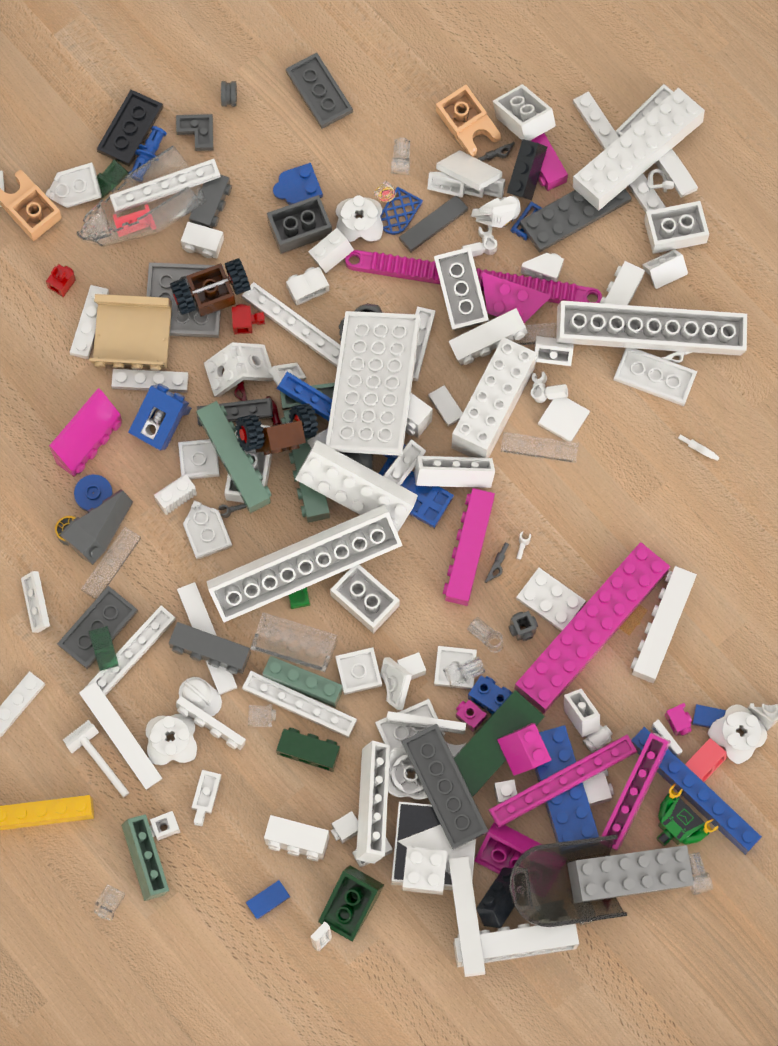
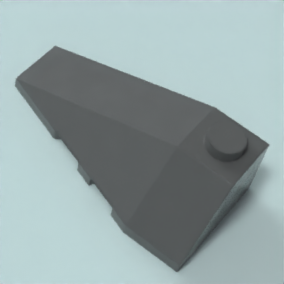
(94, 531)

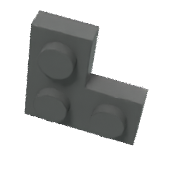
(201, 126)

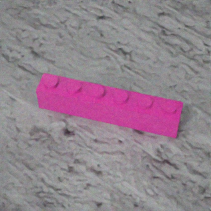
(469, 548)
(636, 788)

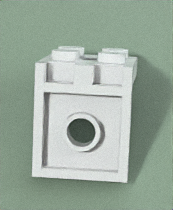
(238, 365)

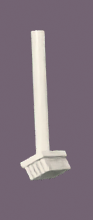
(81, 737)

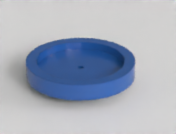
(91, 491)

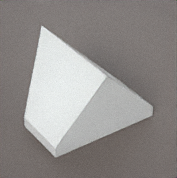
(766, 714)

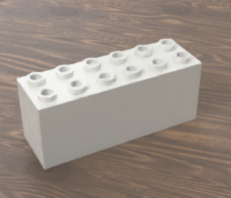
(494, 399)

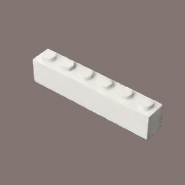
(664, 624)
(373, 802)

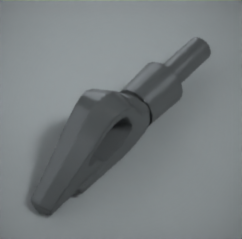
(497, 152)
(497, 563)

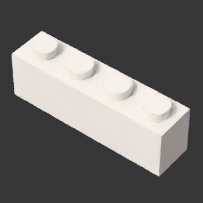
(625, 285)
(487, 337)
(454, 471)

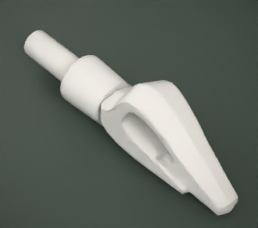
(681, 355)
(698, 447)

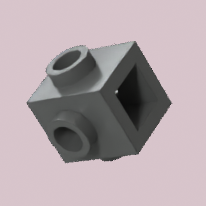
(526, 620)

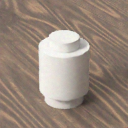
(598, 739)

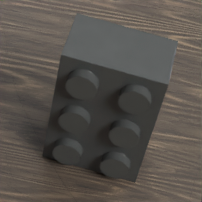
(299, 224)

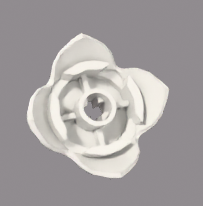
(368, 227)
(724, 733)
(184, 746)
(398, 782)

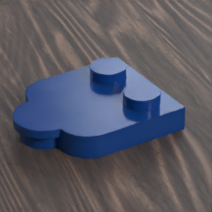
(297, 185)

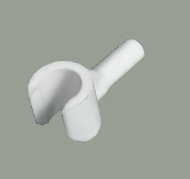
(523, 542)

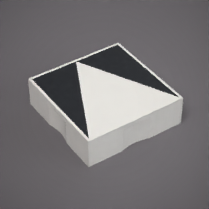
(421, 829)

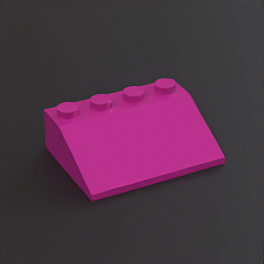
(85, 433)

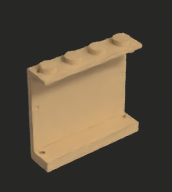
(132, 331)

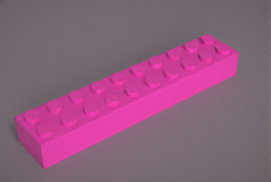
(591, 628)

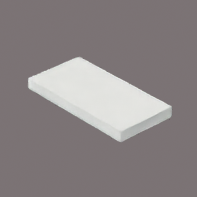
(655, 375)

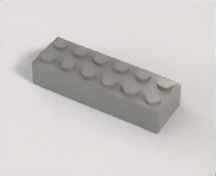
(630, 874)

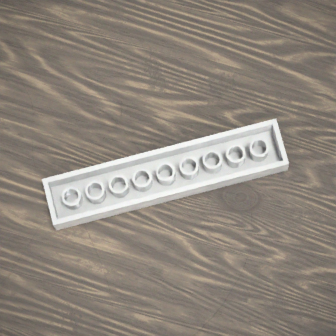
(651, 328)
(304, 563)

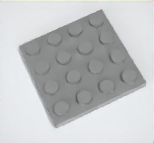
(191, 323)

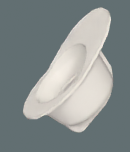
(201, 695)

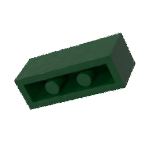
(308, 749)

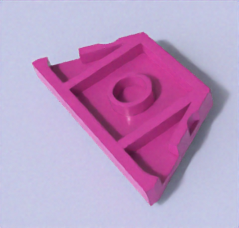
(506, 295)

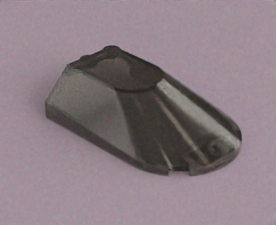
(543, 886)

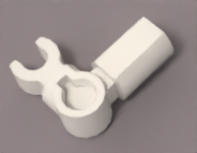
(488, 244)
(541, 392)

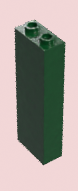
(482, 753)

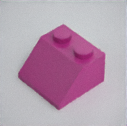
(524, 749)

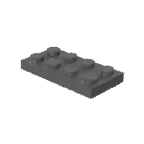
(319, 90)
(107, 610)

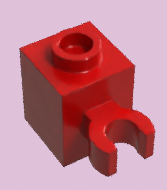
(61, 279)
(243, 319)

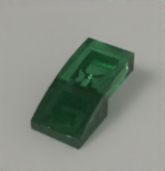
(111, 177)
(103, 648)

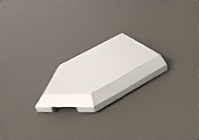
(75, 186)
(206, 530)

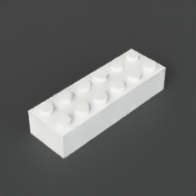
(354, 484)
(522, 942)

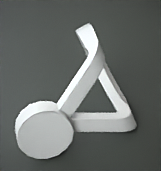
(665, 184)

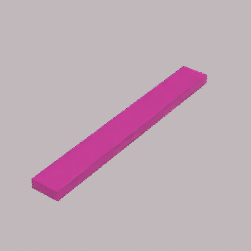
(562, 781)

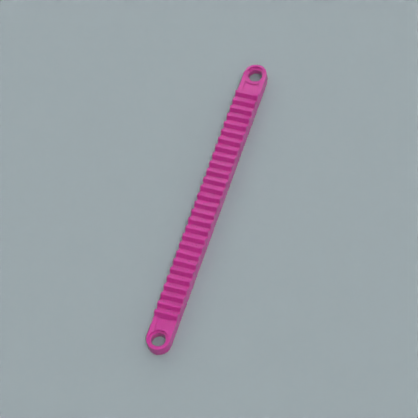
(427, 272)

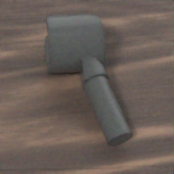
(230, 509)

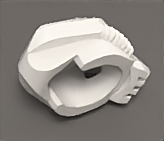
(498, 212)

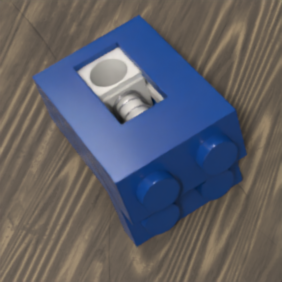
(163, 400)

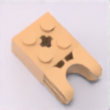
(469, 124)
(30, 200)

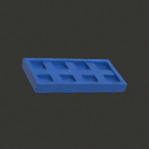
(431, 500)

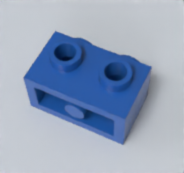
(488, 694)

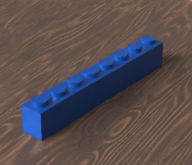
(702, 797)

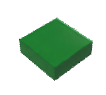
(299, 598)

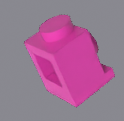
(679, 720)
(473, 721)

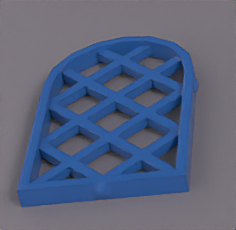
(419, 201)

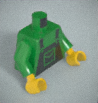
(680, 821)

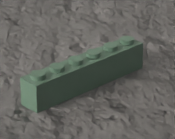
(233, 457)
(315, 503)

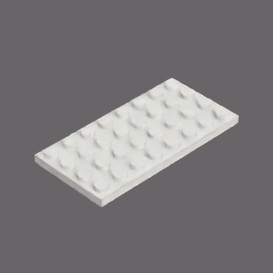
(373, 383)

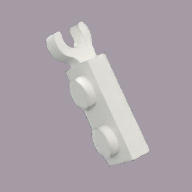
(205, 795)

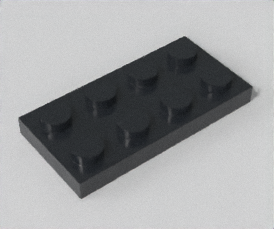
(129, 127)

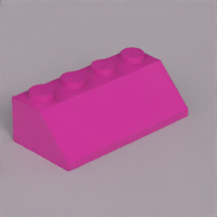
(503, 848)

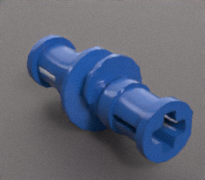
(147, 151)

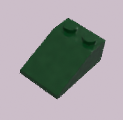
(351, 902)

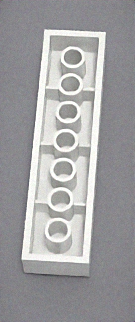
(638, 149)

